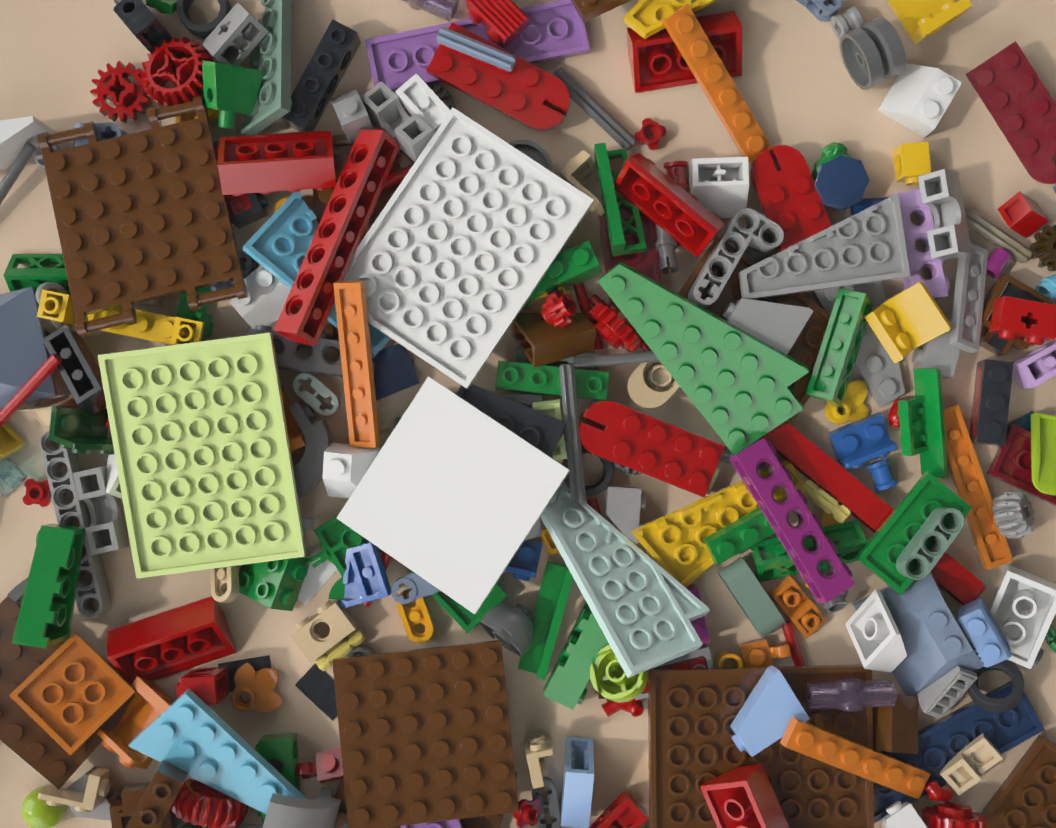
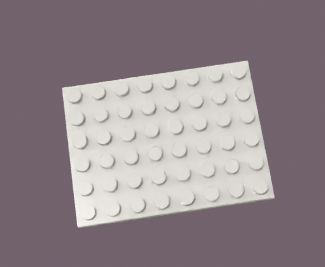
(463, 246)

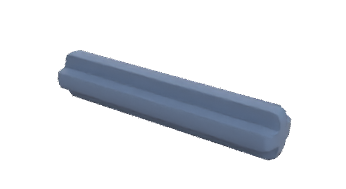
(476, 49)

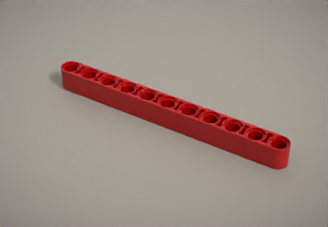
(863, 503)

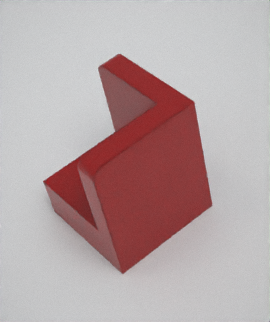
(1022, 214)

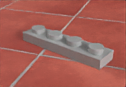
(969, 300)

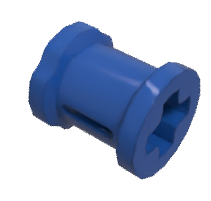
(882, 474)

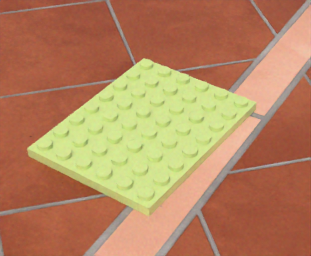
(203, 454)

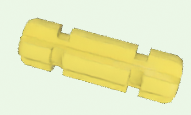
(825, 501)
(340, 649)

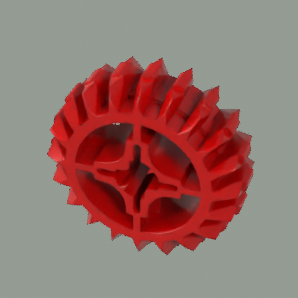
(175, 72)
(207, 806)

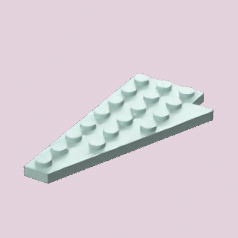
(630, 595)

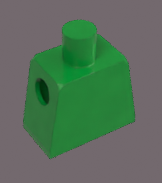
(230, 90)

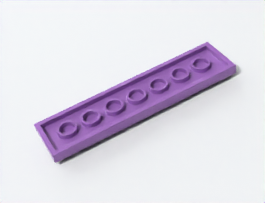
(552, 34)

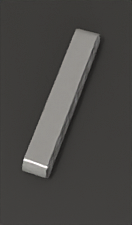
(65, 513)

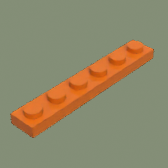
(716, 82)
(357, 363)
(973, 490)
(854, 758)

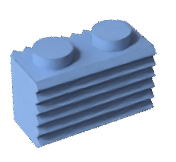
(983, 633)

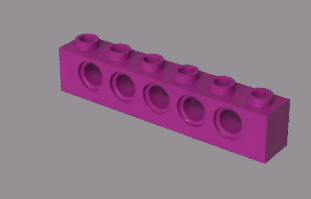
(792, 538)

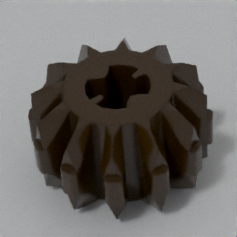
(1044, 247)

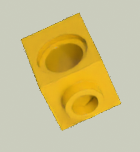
(911, 161)

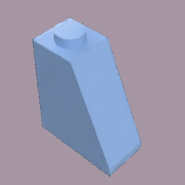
(766, 713)
(577, 782)

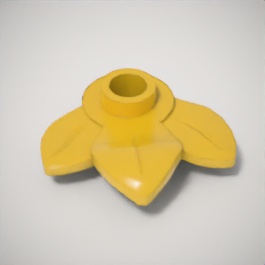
(852, 405)

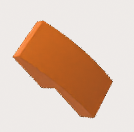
(797, 607)

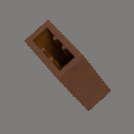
(548, 344)

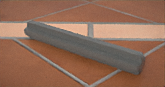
(596, 110)

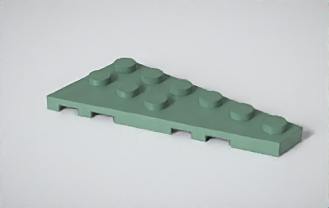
(274, 58)

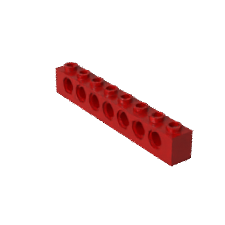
(337, 236)

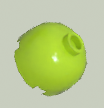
(611, 681)

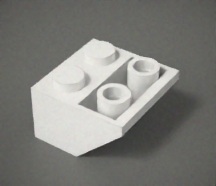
(720, 184)

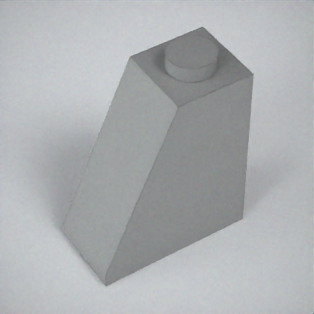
(769, 321)

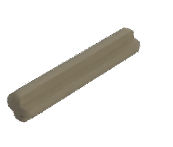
(997, 236)

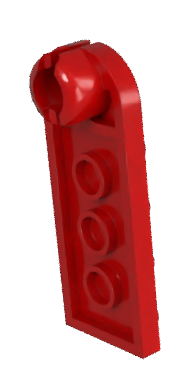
(513, 93)
(789, 194)
(650, 446)

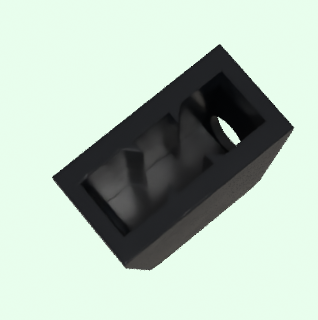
(139, 19)

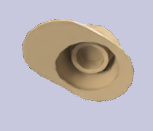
(651, 385)
(43, 407)

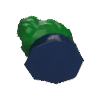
(839, 177)

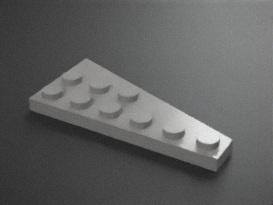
(849, 253)
(873, 362)

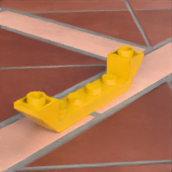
(149, 325)

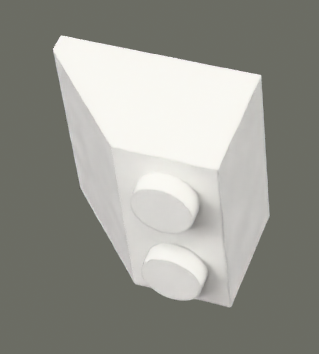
(919, 98)

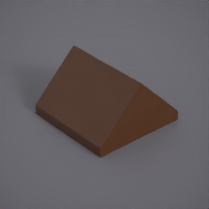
(897, 726)

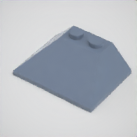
(22, 346)
(928, 633)

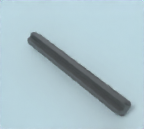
(572, 436)

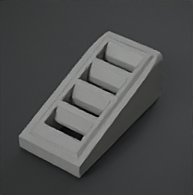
(946, 691)

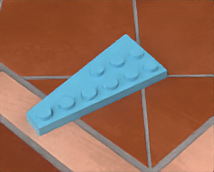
(283, 246)
(212, 753)

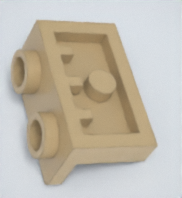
(535, 749)

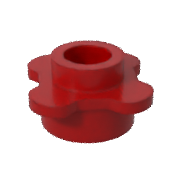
(658, 131)
(30, 497)
(528, 812)

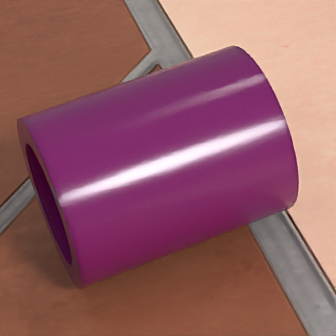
(997, 262)

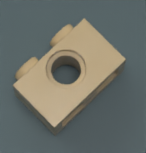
(312, 642)

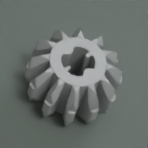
(1013, 514)

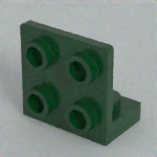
(80, 430)

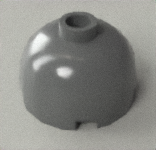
(510, 626)

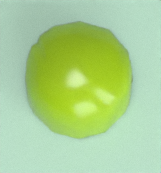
(38, 813)

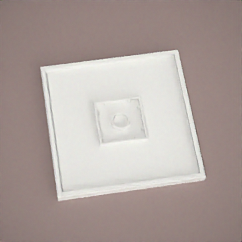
(453, 494)

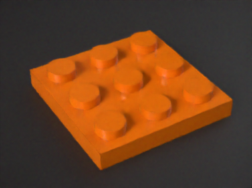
(72, 693)

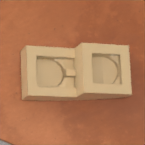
(968, 765)

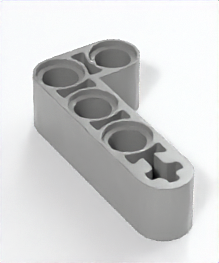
(727, 261)

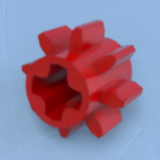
(558, 309)

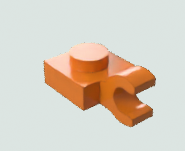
(759, 654)

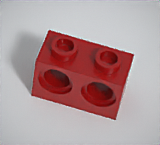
(207, 683)
(622, 813)

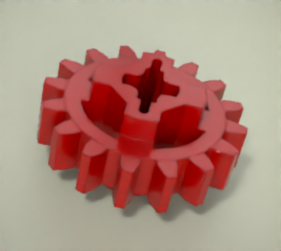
(111, 84)
(614, 327)
(952, 816)

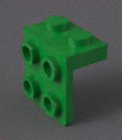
(274, 582)

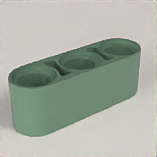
(942, 536)
(751, 597)

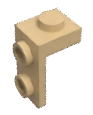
(578, 170)
(96, 789)

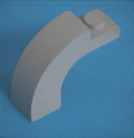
(302, 813)

